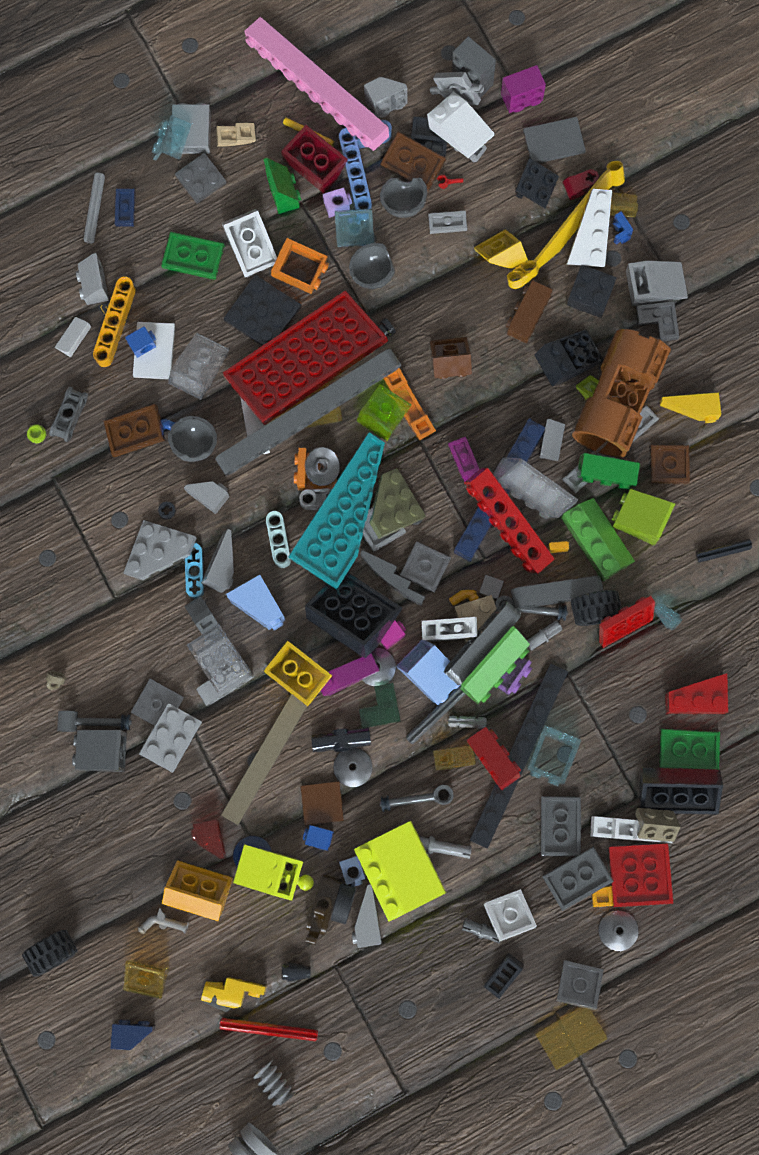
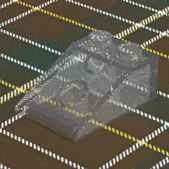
(197, 366)

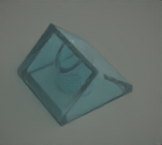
(354, 227)

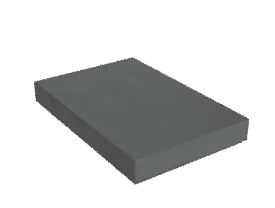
(554, 140)
(560, 826)
(578, 878)

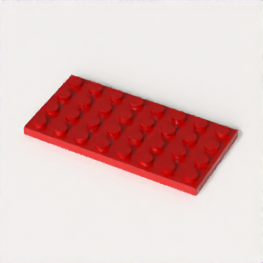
(305, 357)

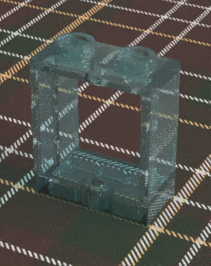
(561, 737)

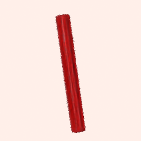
(268, 1029)

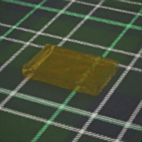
(571, 1036)

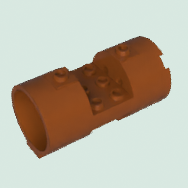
(627, 376)

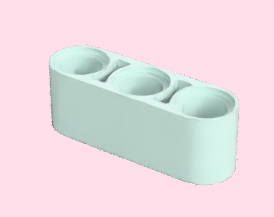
(278, 530)

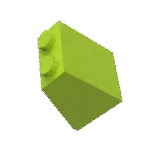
(642, 516)

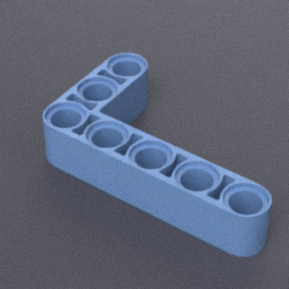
(355, 164)

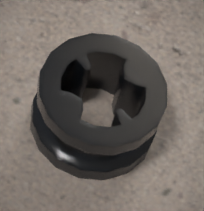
(162, 507)

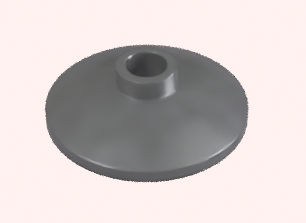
(329, 466)
(387, 668)
(360, 774)
(608, 933)

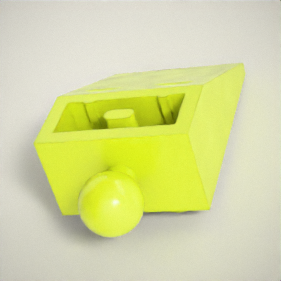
(266, 871)

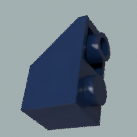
(127, 1035)

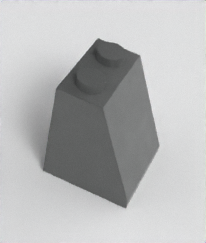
(100, 750)

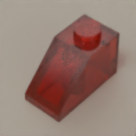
(209, 837)

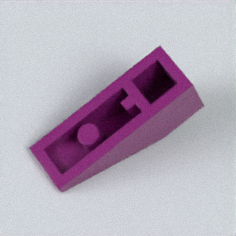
(350, 674)

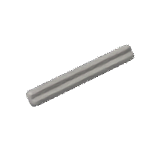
(94, 206)

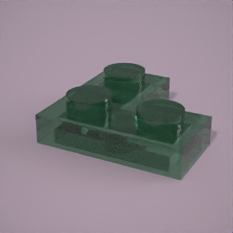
(385, 712)

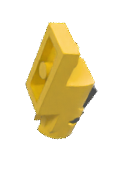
(231, 994)

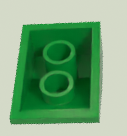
(281, 186)

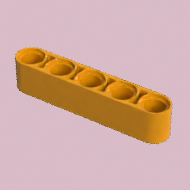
(114, 313)

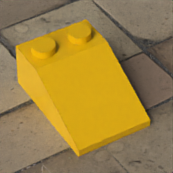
(297, 673)

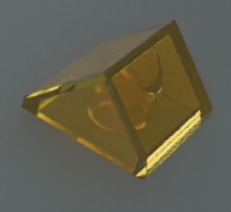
(145, 978)

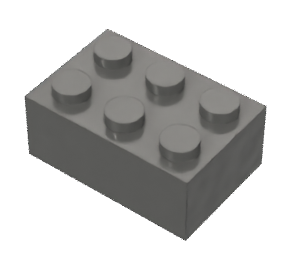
(476, 63)

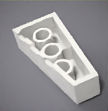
(592, 235)

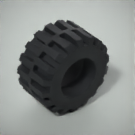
(595, 606)
(49, 953)

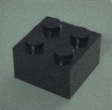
(591, 291)

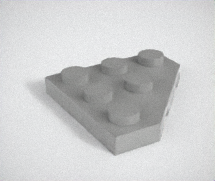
(157, 549)

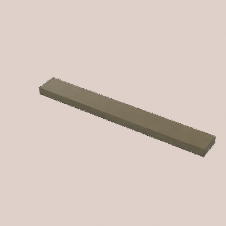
(264, 760)

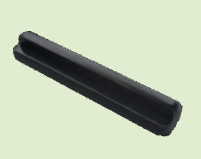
(724, 550)

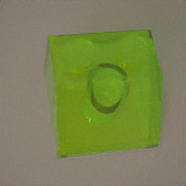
(383, 412)

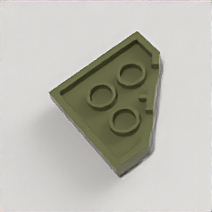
(394, 505)

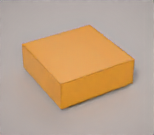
(556, 547)
(603, 897)

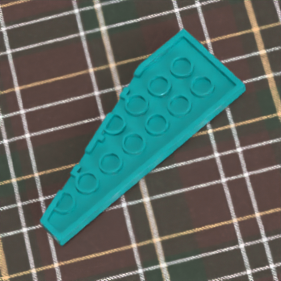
(337, 529)

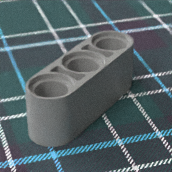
(210, 695)

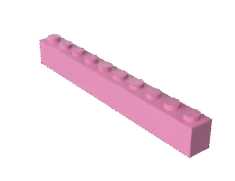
(316, 84)

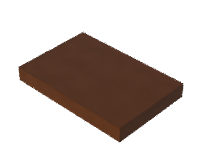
(412, 160)
(134, 430)

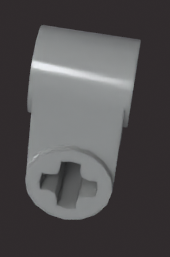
(318, 496)

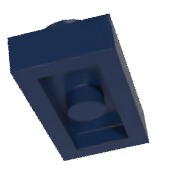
(125, 208)

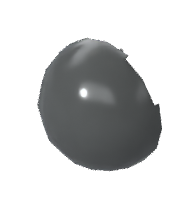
(403, 198)
(372, 266)
(192, 438)

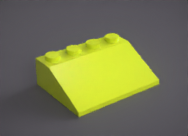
(400, 871)

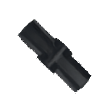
(341, 740)

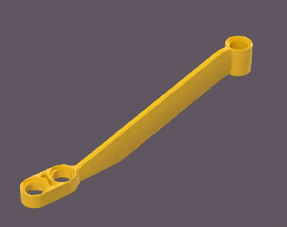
(611, 177)

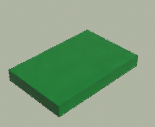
(192, 255)
(689, 749)

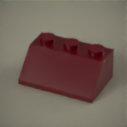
(314, 159)

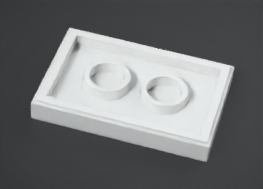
(158, 361)

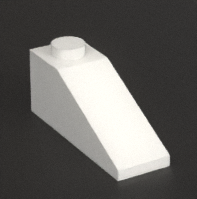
(449, 629)

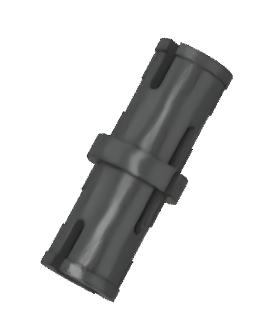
(480, 930)

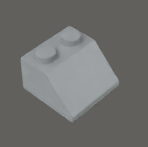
(92, 280)

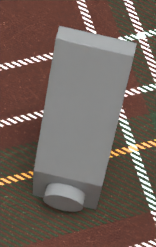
(220, 569)
(367, 926)

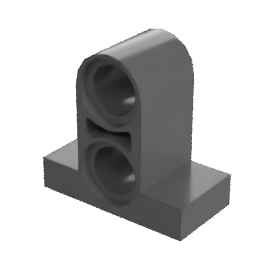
(201, 615)

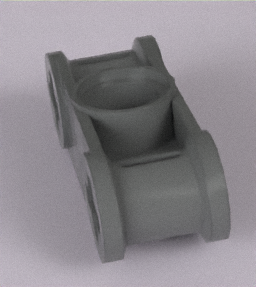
(64, 426)

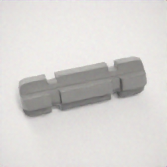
(469, 722)

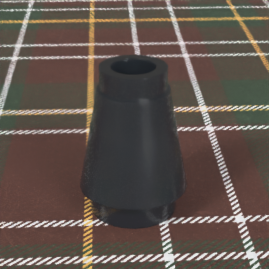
(295, 971)

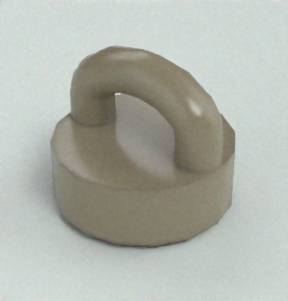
(56, 678)

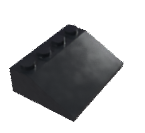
(353, 614)

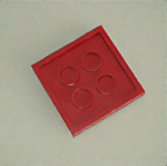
(626, 621)
(640, 875)

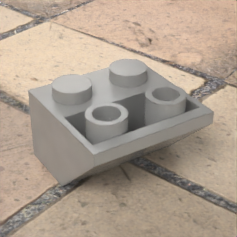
(385, 96)

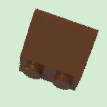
(451, 357)

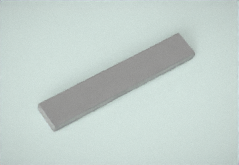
(647, 421)

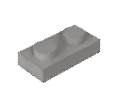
(447, 222)

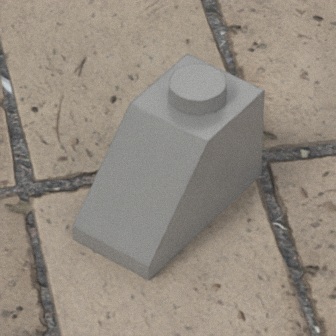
(209, 494)

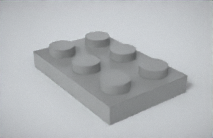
(170, 737)

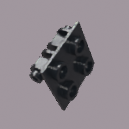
(536, 183)

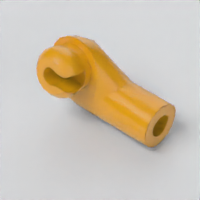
(463, 594)

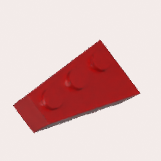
(494, 757)

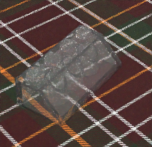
(533, 488)

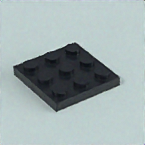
(262, 311)

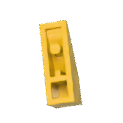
(698, 406)

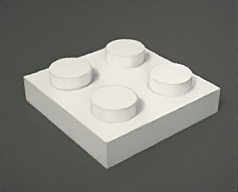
(510, 915)

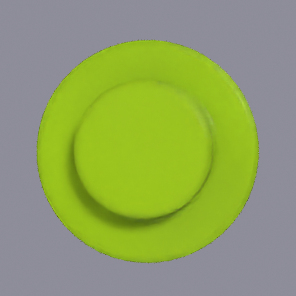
(36, 433)

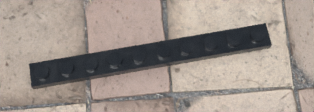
(520, 754)

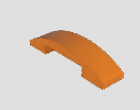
(415, 416)

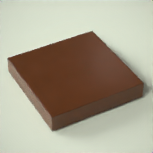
(670, 464)
(322, 803)

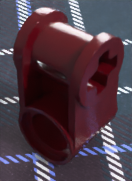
(579, 184)

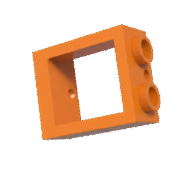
(309, 253)

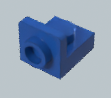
(622, 225)

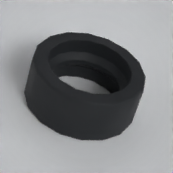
(343, 904)

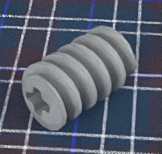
(273, 1084)

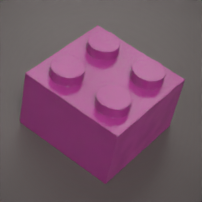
(523, 89)

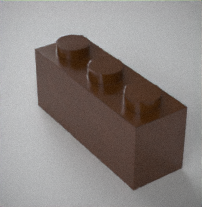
(528, 311)

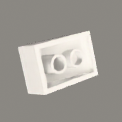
(459, 125)
(250, 242)

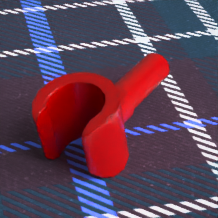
(448, 181)

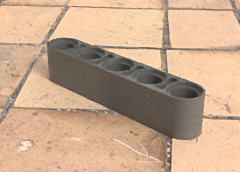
(554, 592)
(478, 647)

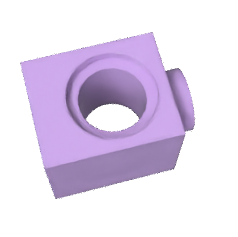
(332, 196)

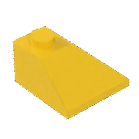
(502, 250)

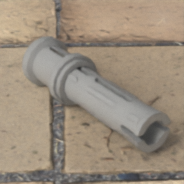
(432, 845)

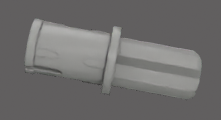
(544, 635)

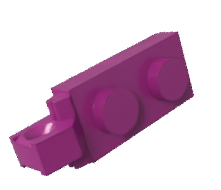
(463, 458)

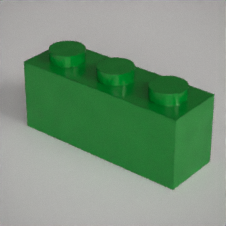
(608, 471)

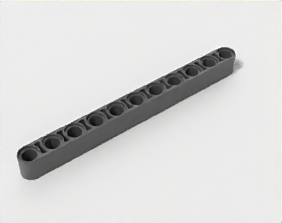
(308, 412)

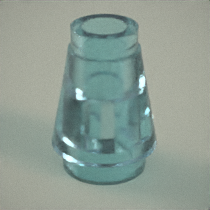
(667, 616)

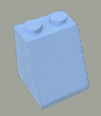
(257, 603)
(425, 669)

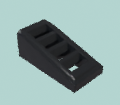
(514, 973)

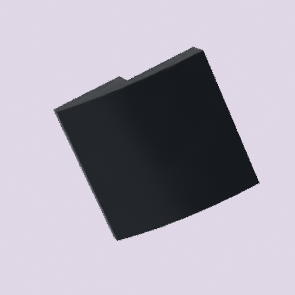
(424, 135)

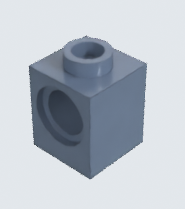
(346, 864)

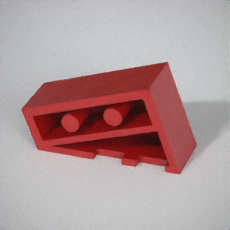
(700, 698)

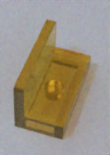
(624, 202)

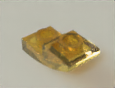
(454, 758)

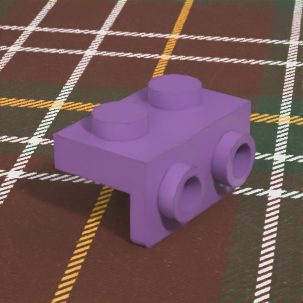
(511, 680)

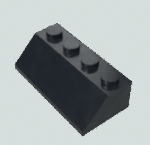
(681, 790)

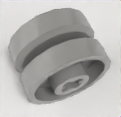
(253, 1143)

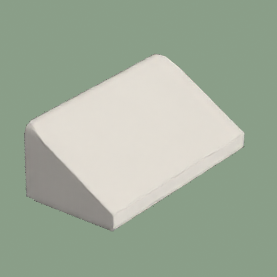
(73, 336)

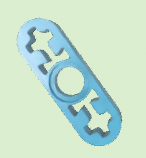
(189, 585)

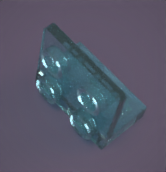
(171, 138)

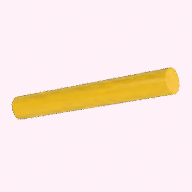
(296, 126)

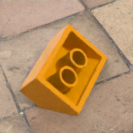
(197, 890)

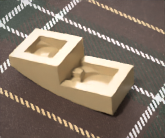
(235, 135)

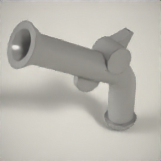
(163, 923)

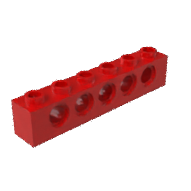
(507, 509)

